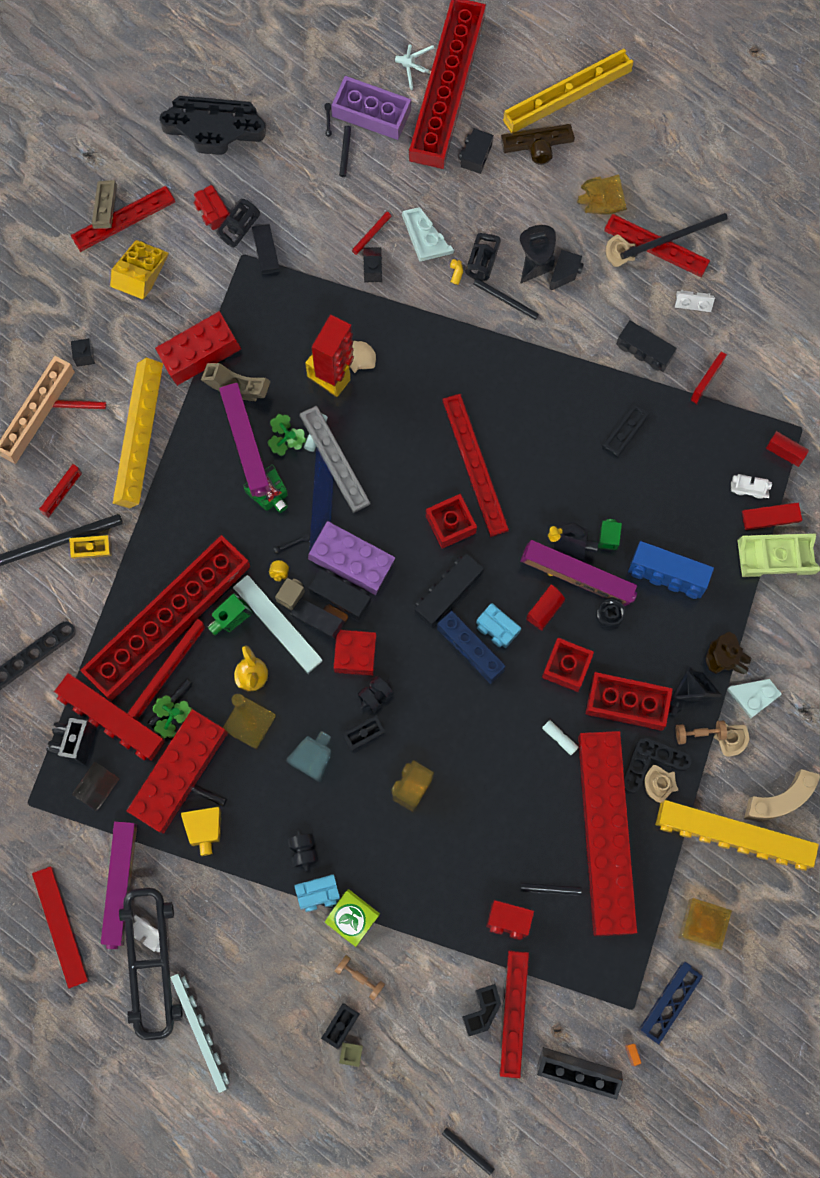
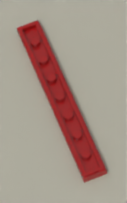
(475, 465)

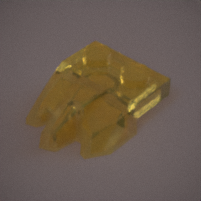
(603, 195)

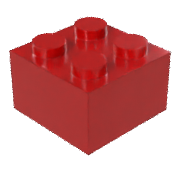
(451, 521)
(355, 652)
(567, 664)
(509, 919)

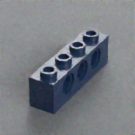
(471, 647)

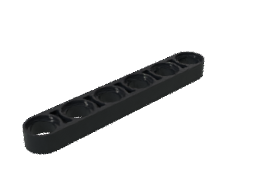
(44, 651)

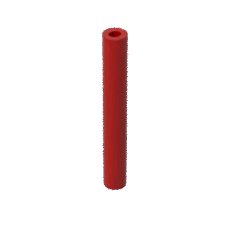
(370, 234)
(79, 404)

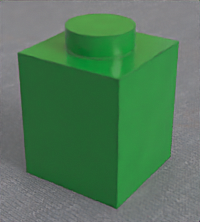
(610, 534)

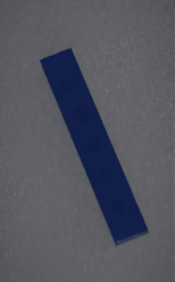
(321, 498)

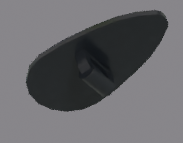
(539, 243)

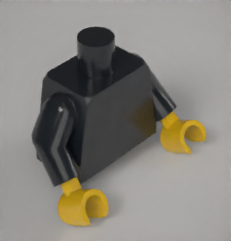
(572, 540)

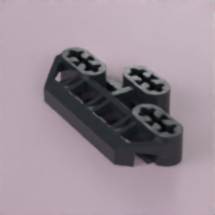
(217, 126)

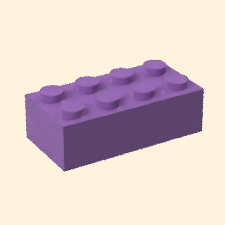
(371, 107)
(351, 558)

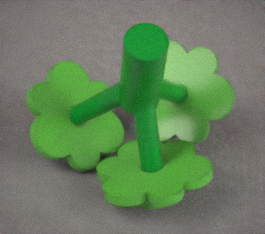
(294, 437)
(164, 707)

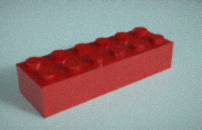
(177, 771)

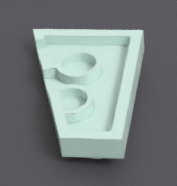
(425, 238)

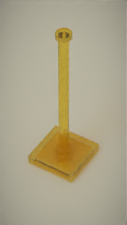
(248, 721)

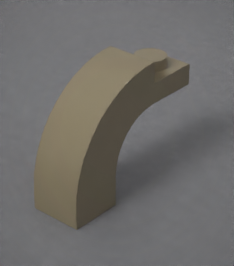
(250, 388)

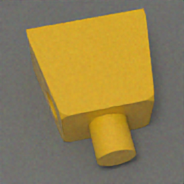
(203, 828)

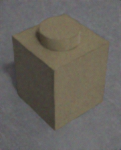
(290, 593)

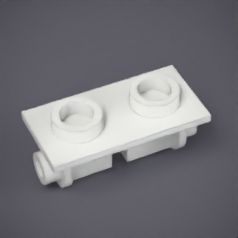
(698, 302)
(759, 489)
(143, 928)

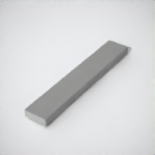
(335, 459)

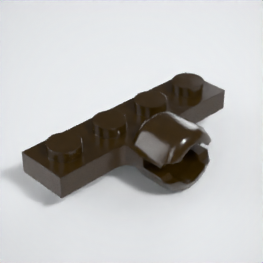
(538, 141)

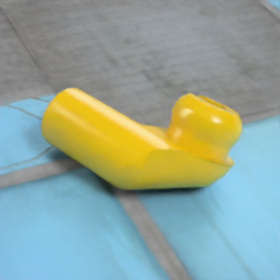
(458, 272)

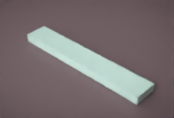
(277, 624)

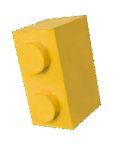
(90, 547)

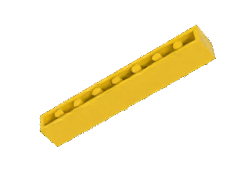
(138, 433)
(736, 834)

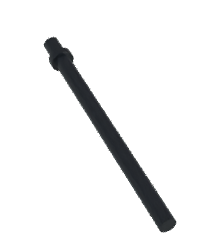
(633, 251)

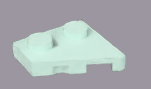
(754, 695)

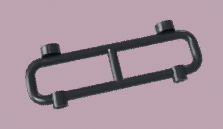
(165, 911)

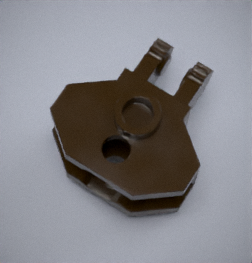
(727, 655)

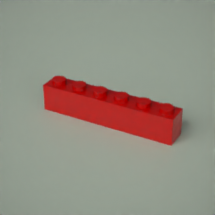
(109, 716)

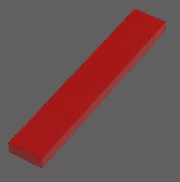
(124, 218)
(669, 251)
(166, 670)
(60, 927)
(514, 1014)

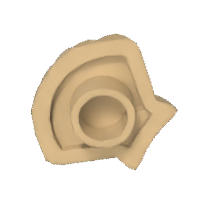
(614, 248)
(363, 356)
(736, 740)
(659, 783)

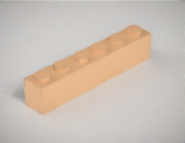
(35, 409)

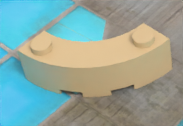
(780, 805)

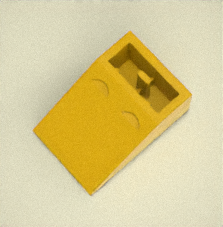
(138, 269)

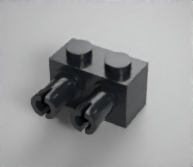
(76, 740)

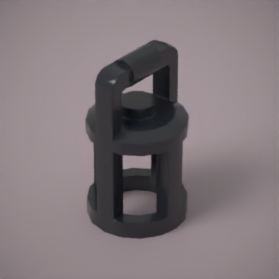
(236, 225)
(483, 253)

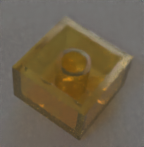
(412, 786)
(705, 924)

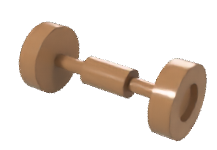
(721, 731)
(359, 977)

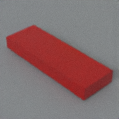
(708, 377)
(60, 491)
(772, 516)

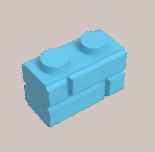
(498, 626)
(317, 892)

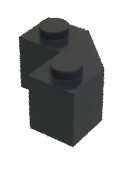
(489, 1004)

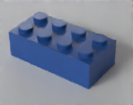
(670, 570)

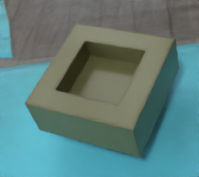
(351, 1054)

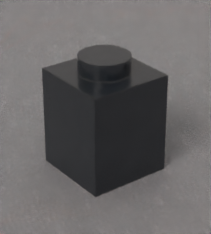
(82, 352)

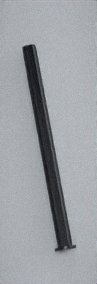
(60, 539)

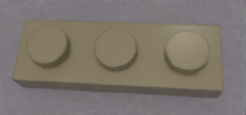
(104, 204)

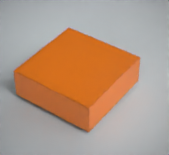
(633, 1054)

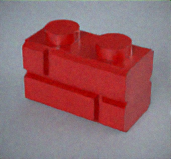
(211, 206)

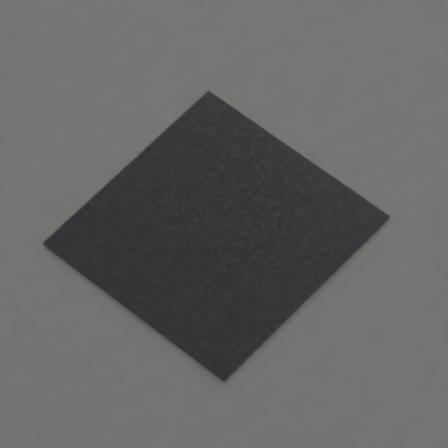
(501, 788)

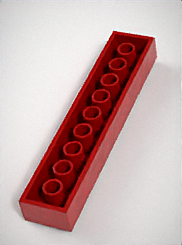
(447, 83)
(165, 618)
(607, 834)

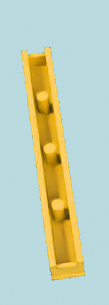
(567, 91)

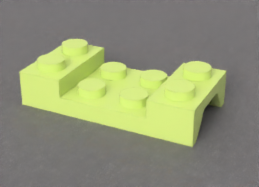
(777, 554)

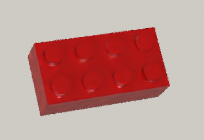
(195, 347)
(333, 350)
(629, 701)

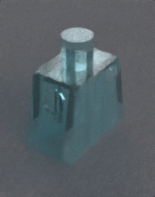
(311, 756)

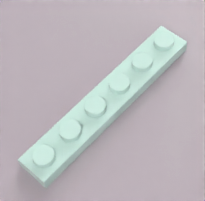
(204, 1040)

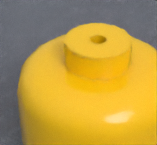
(278, 570)

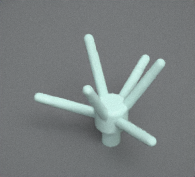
(409, 61)

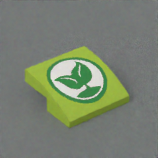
(352, 918)

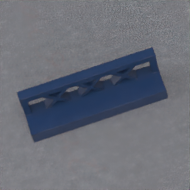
(665, 997)

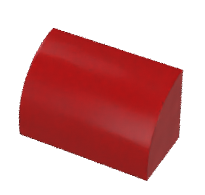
(787, 449)
(546, 607)

